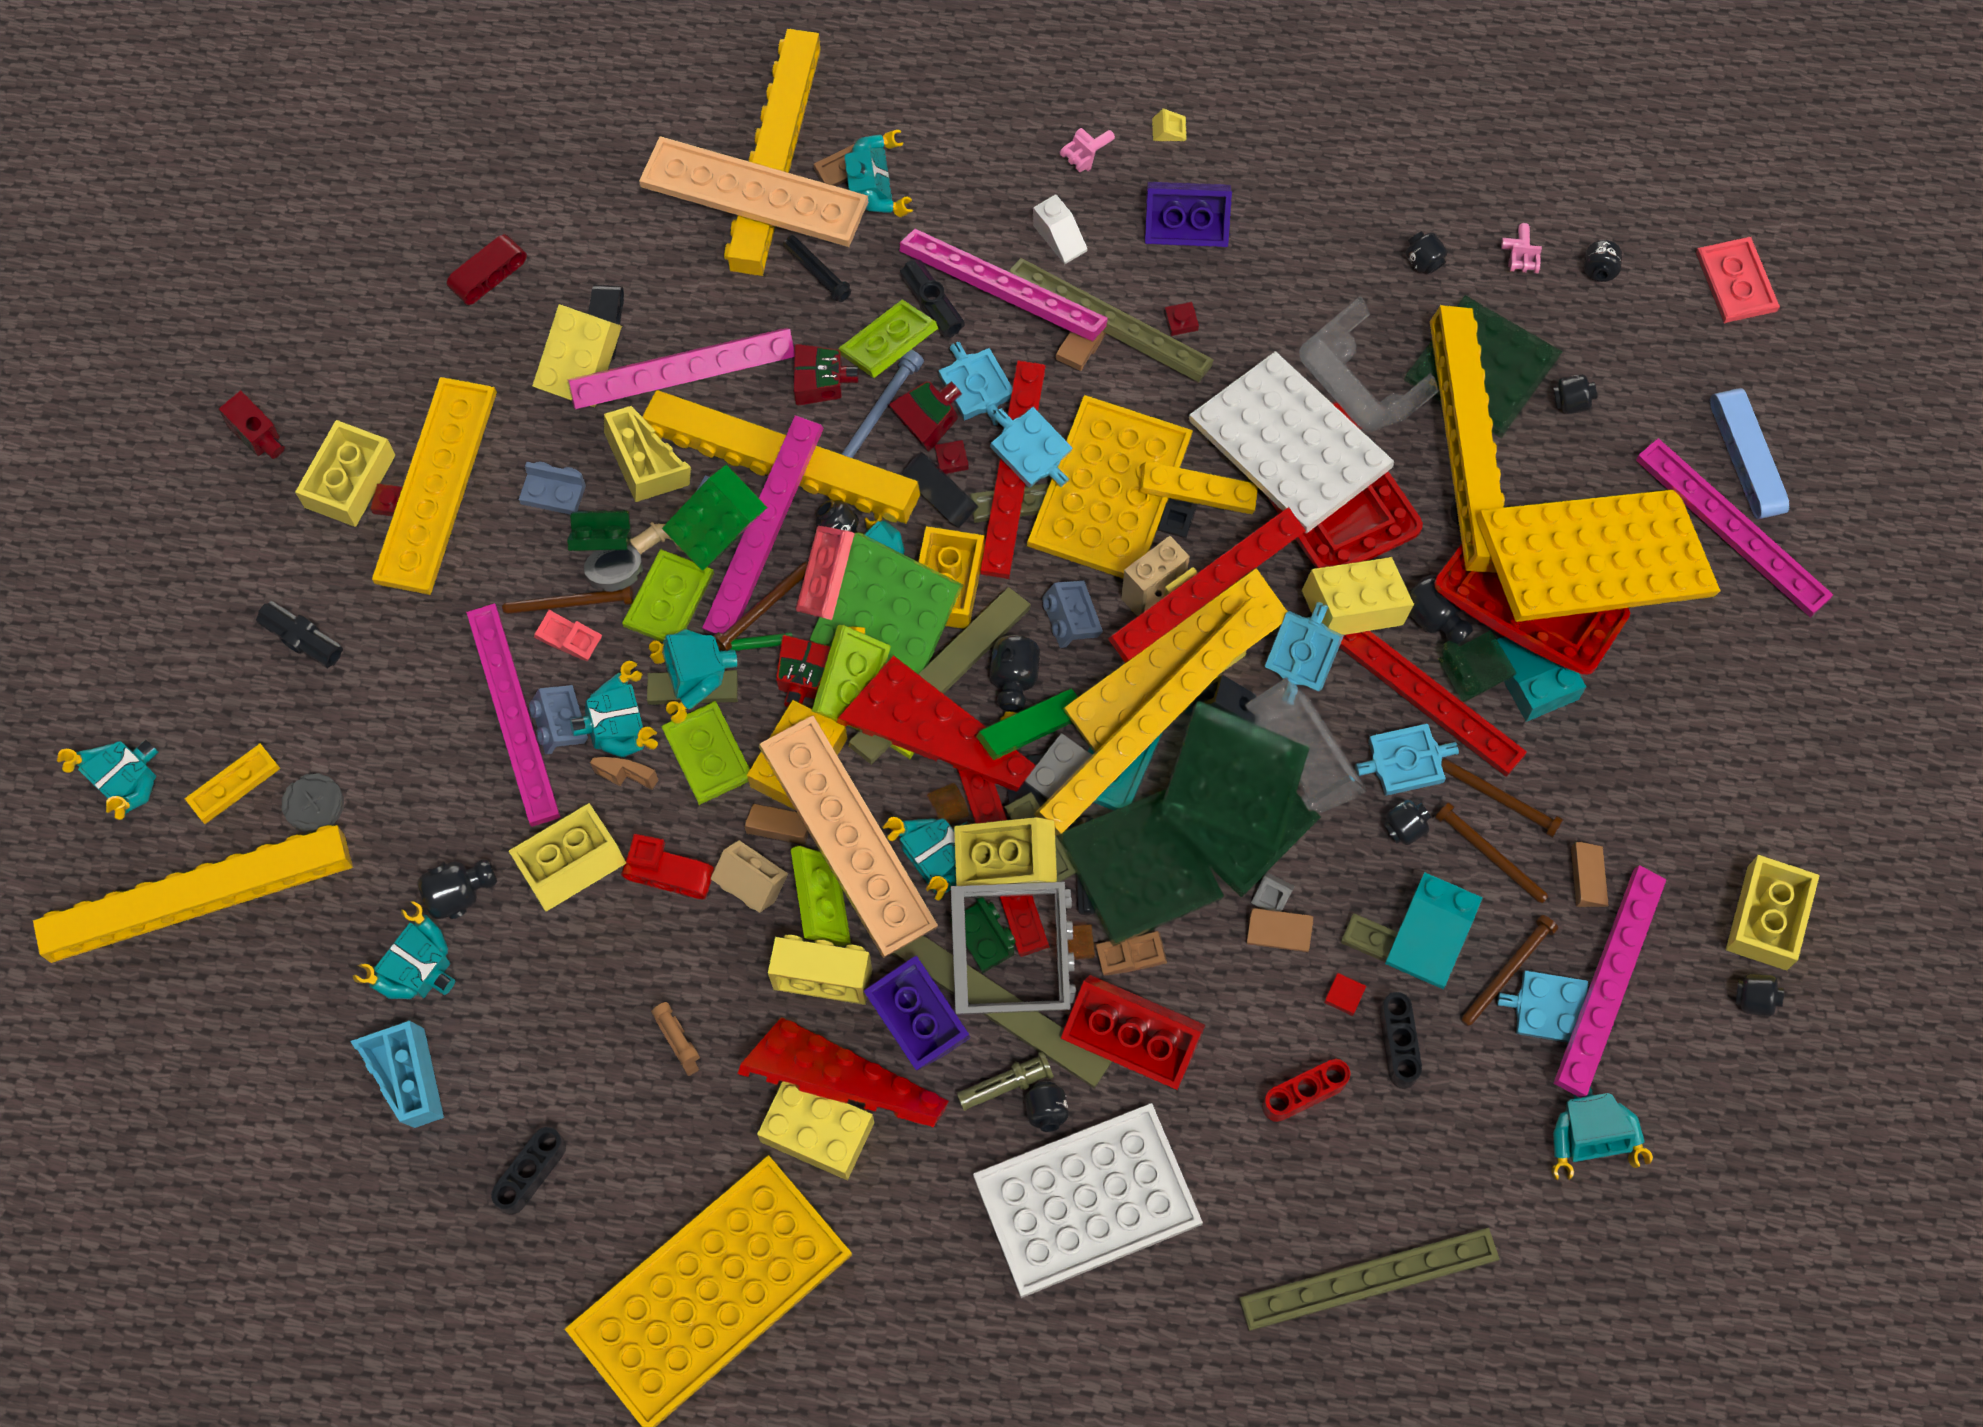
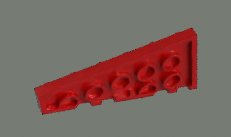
(927, 722)
(838, 1074)

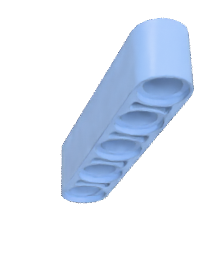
(1749, 453)

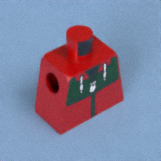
(800, 668)

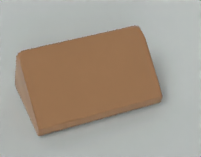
(776, 824)
(1589, 875)
(1279, 930)

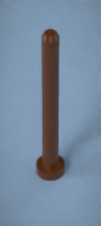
(569, 601)
(724, 640)
(1502, 797)
(1491, 852)
(1545, 927)

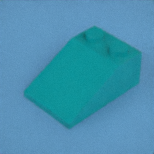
(1539, 683)
(1433, 930)

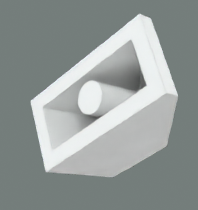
(1059, 229)

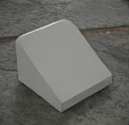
(1272, 893)

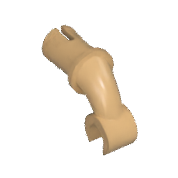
(650, 537)

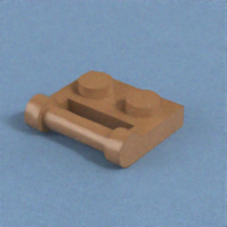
(673, 1033)

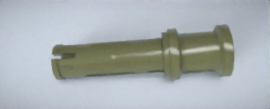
(1019, 1076)

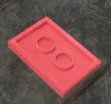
(1737, 279)
(825, 572)

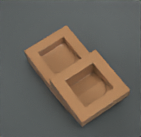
(1077, 350)
(618, 769)
(1132, 955)

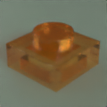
(1082, 942)

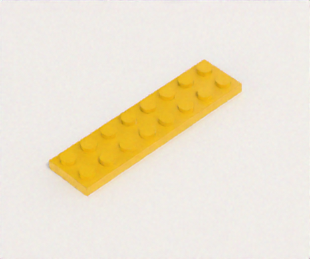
(434, 486)
(1120, 694)

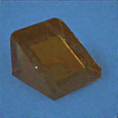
(948, 803)

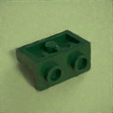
(599, 530)
(985, 937)

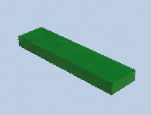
(1027, 725)

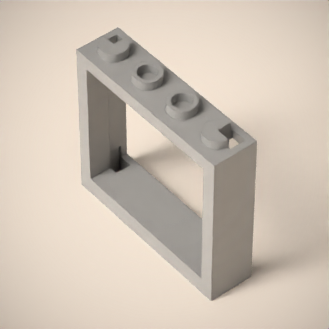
(1064, 932)

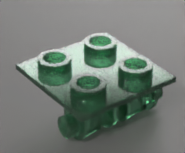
(1476, 665)

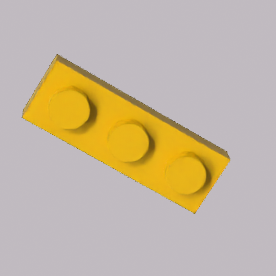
(232, 783)

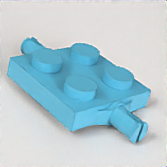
(979, 380)
(1031, 447)
(1304, 649)
(1406, 759)
(1546, 1005)

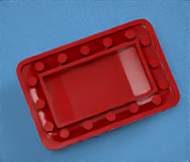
(1364, 526)
(1567, 640)

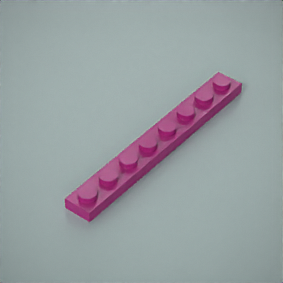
(1003, 284)
(681, 368)
(1735, 528)
(762, 533)
(513, 715)
(1610, 982)

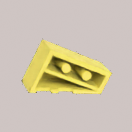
(642, 456)

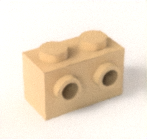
(749, 876)

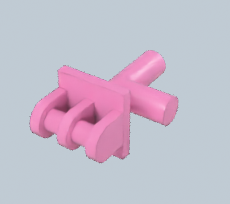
(1083, 148)
(1522, 254)

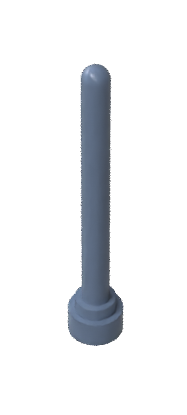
(908, 365)

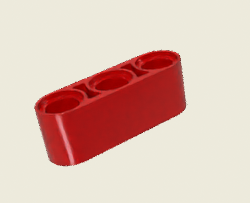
(674, 875)
(1315, 1078)

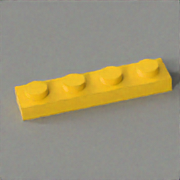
(1198, 487)

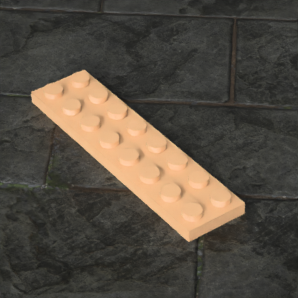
(754, 191)
(848, 836)

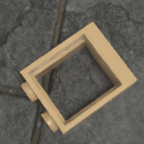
(1152, 574)

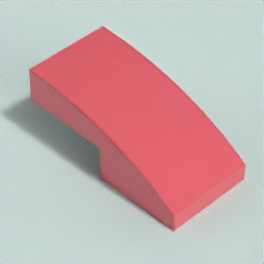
(568, 637)

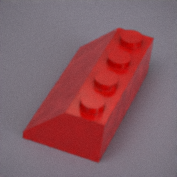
(1132, 1031)

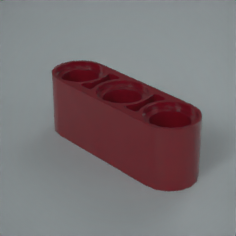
(486, 269)

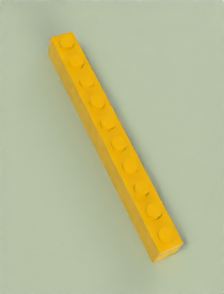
(776, 141)
(1467, 427)
(758, 447)
(1155, 715)
(192, 893)

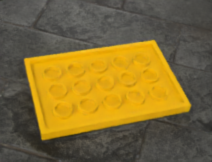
(1100, 511)

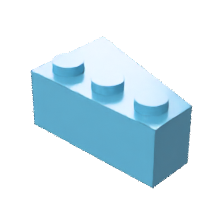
(404, 1072)

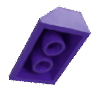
(1188, 214)
(917, 1013)

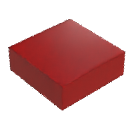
(645, 852)
(1345, 994)

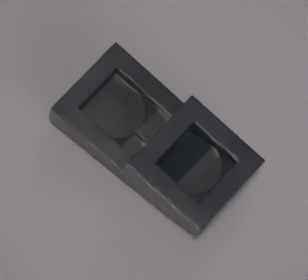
(1177, 517)

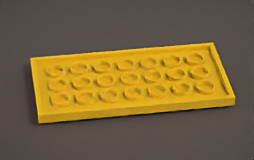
(1596, 554)
(708, 1293)

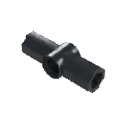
(925, 286)
(299, 634)

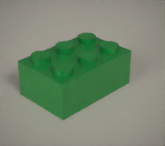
(714, 517)

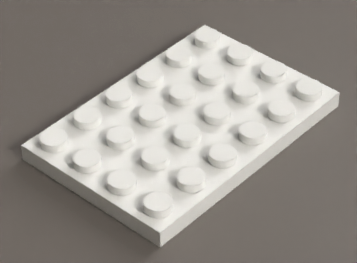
(1291, 441)
(1087, 1200)

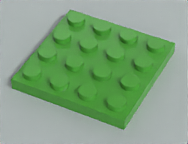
(893, 601)

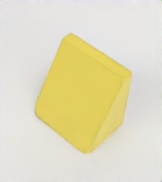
(1169, 126)

